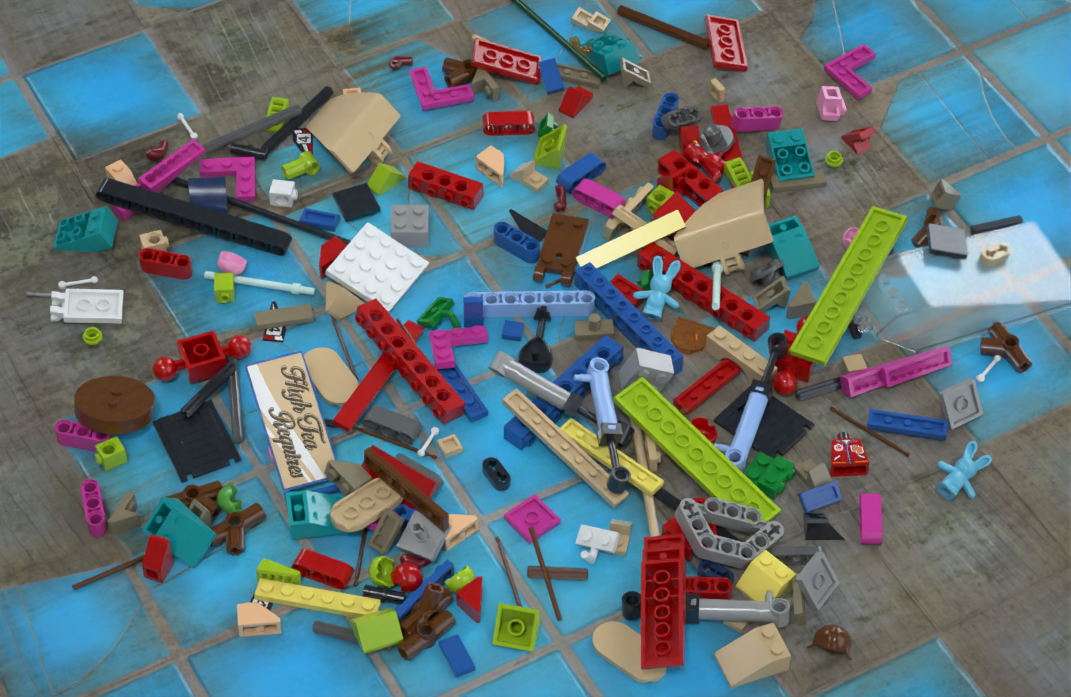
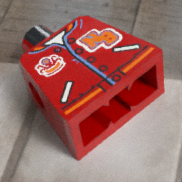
(847, 457)

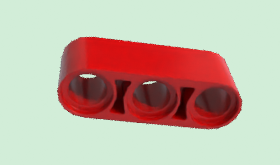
(508, 123)
(165, 263)
(323, 569)
(710, 587)

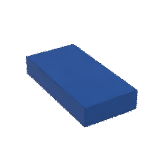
(551, 76)
(320, 219)
(473, 311)
(820, 496)
(456, 655)

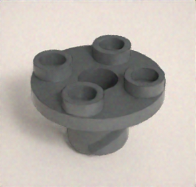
(716, 138)
(768, 274)

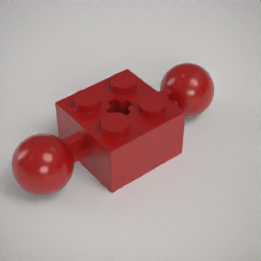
(201, 357)
(792, 367)

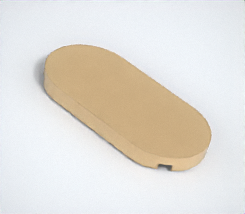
(330, 376)
(364, 506)
(622, 649)

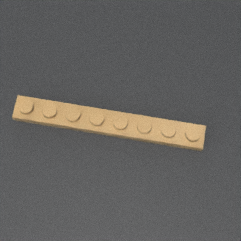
(562, 446)

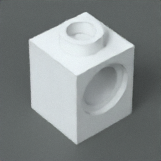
(283, 193)

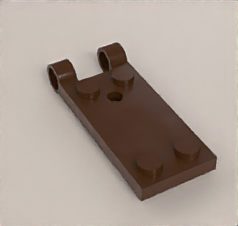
(562, 239)

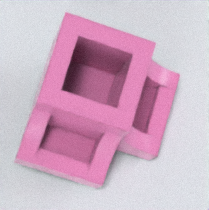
(830, 103)

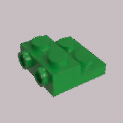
(770, 474)

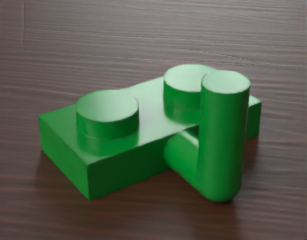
(436, 311)

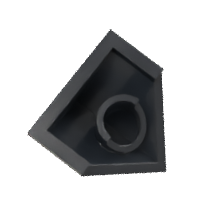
(818, 528)

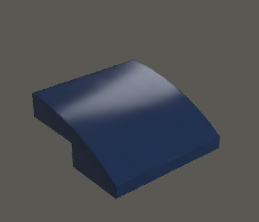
(209, 192)

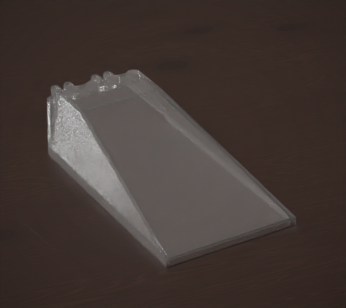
(943, 301)

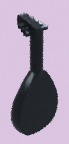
(536, 353)

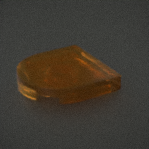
(689, 336)

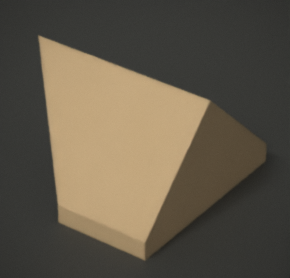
(340, 301)

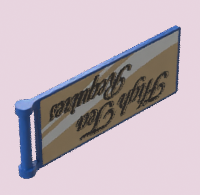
(292, 421)

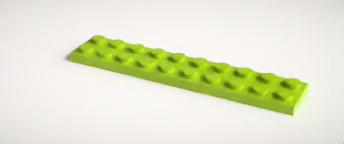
(848, 286)
(691, 449)

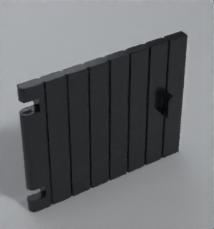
(777, 430)
(196, 442)

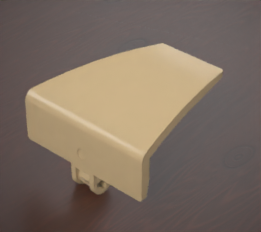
(354, 128)
(725, 228)

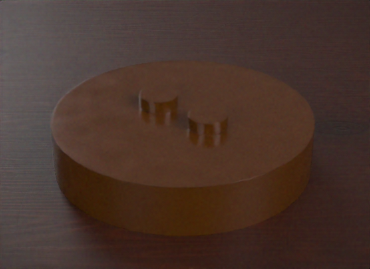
(114, 405)

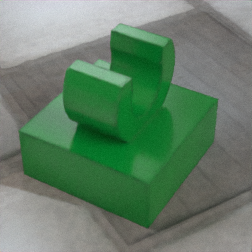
(547, 125)
(644, 282)

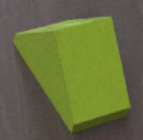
(384, 179)

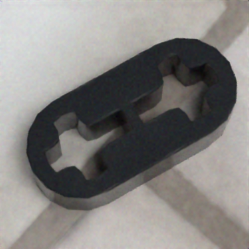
(492, 475)

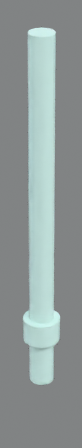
(717, 269)
(294, 288)

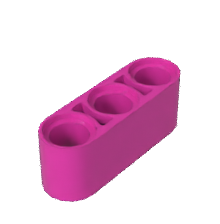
(757, 118)
(597, 197)
(75, 435)
(93, 508)
(870, 518)

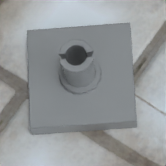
(961, 403)
(422, 537)
(817, 581)

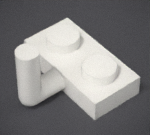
(596, 540)

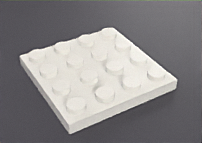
(377, 267)

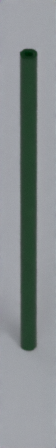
(561, 40)

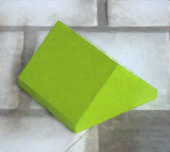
(551, 148)
(516, 627)
(377, 630)

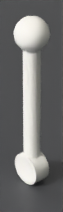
(180, 116)
(62, 285)
(997, 358)
(434, 431)

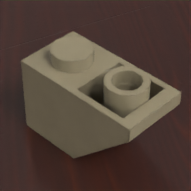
(347, 475)

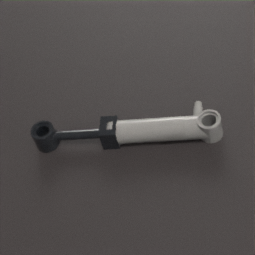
(569, 403)
(766, 611)

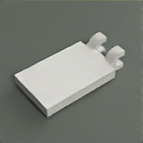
(87, 306)

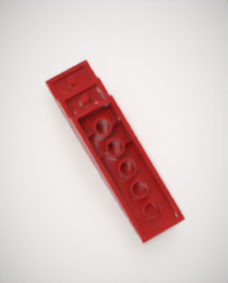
(663, 601)

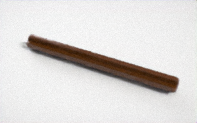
(663, 27)

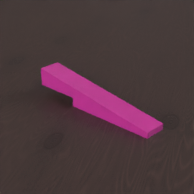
(164, 173)
(895, 371)

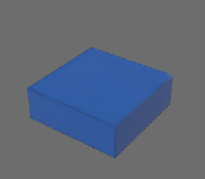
(512, 330)

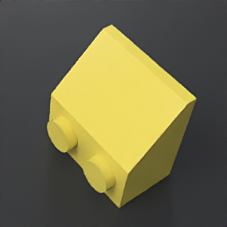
(766, 574)

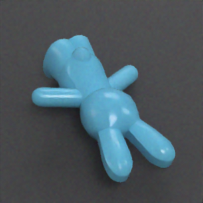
(659, 286)
(959, 475)

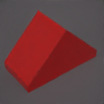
(470, 599)

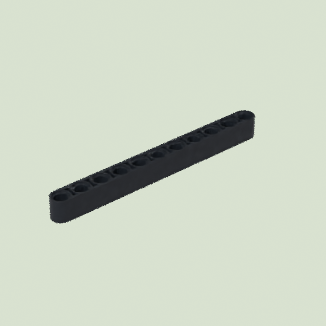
(194, 216)

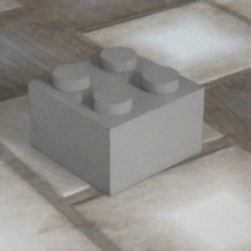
(410, 225)
(653, 366)

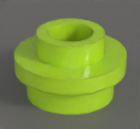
(834, 159)
(92, 336)

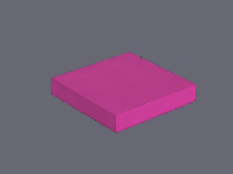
(532, 514)

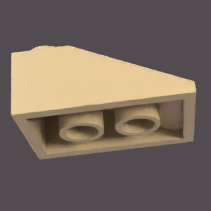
(754, 656)

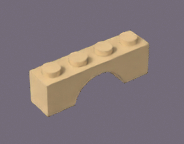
(725, 345)

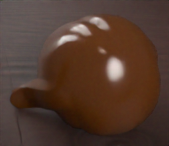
(832, 638)

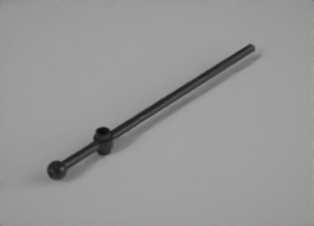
(274, 216)

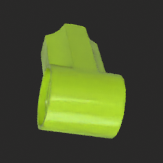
(305, 163)

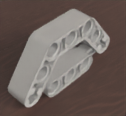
(698, 515)

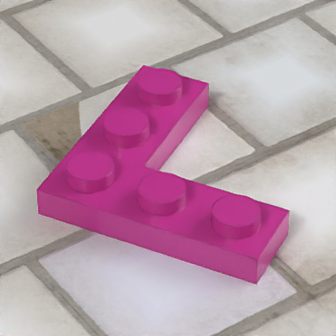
(842, 70)
(431, 98)
(240, 167)
(443, 340)

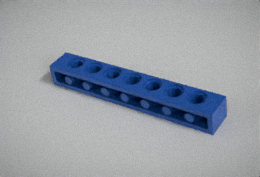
(625, 315)
(606, 348)

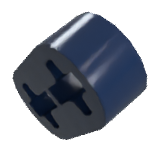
(715, 570)

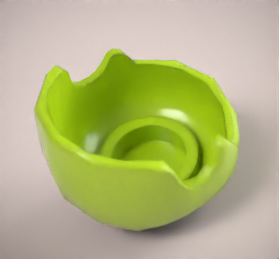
(380, 571)
(460, 579)

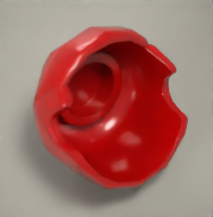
(707, 430)
(407, 576)

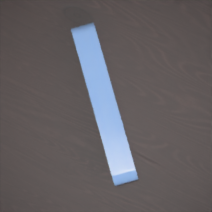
(526, 303)

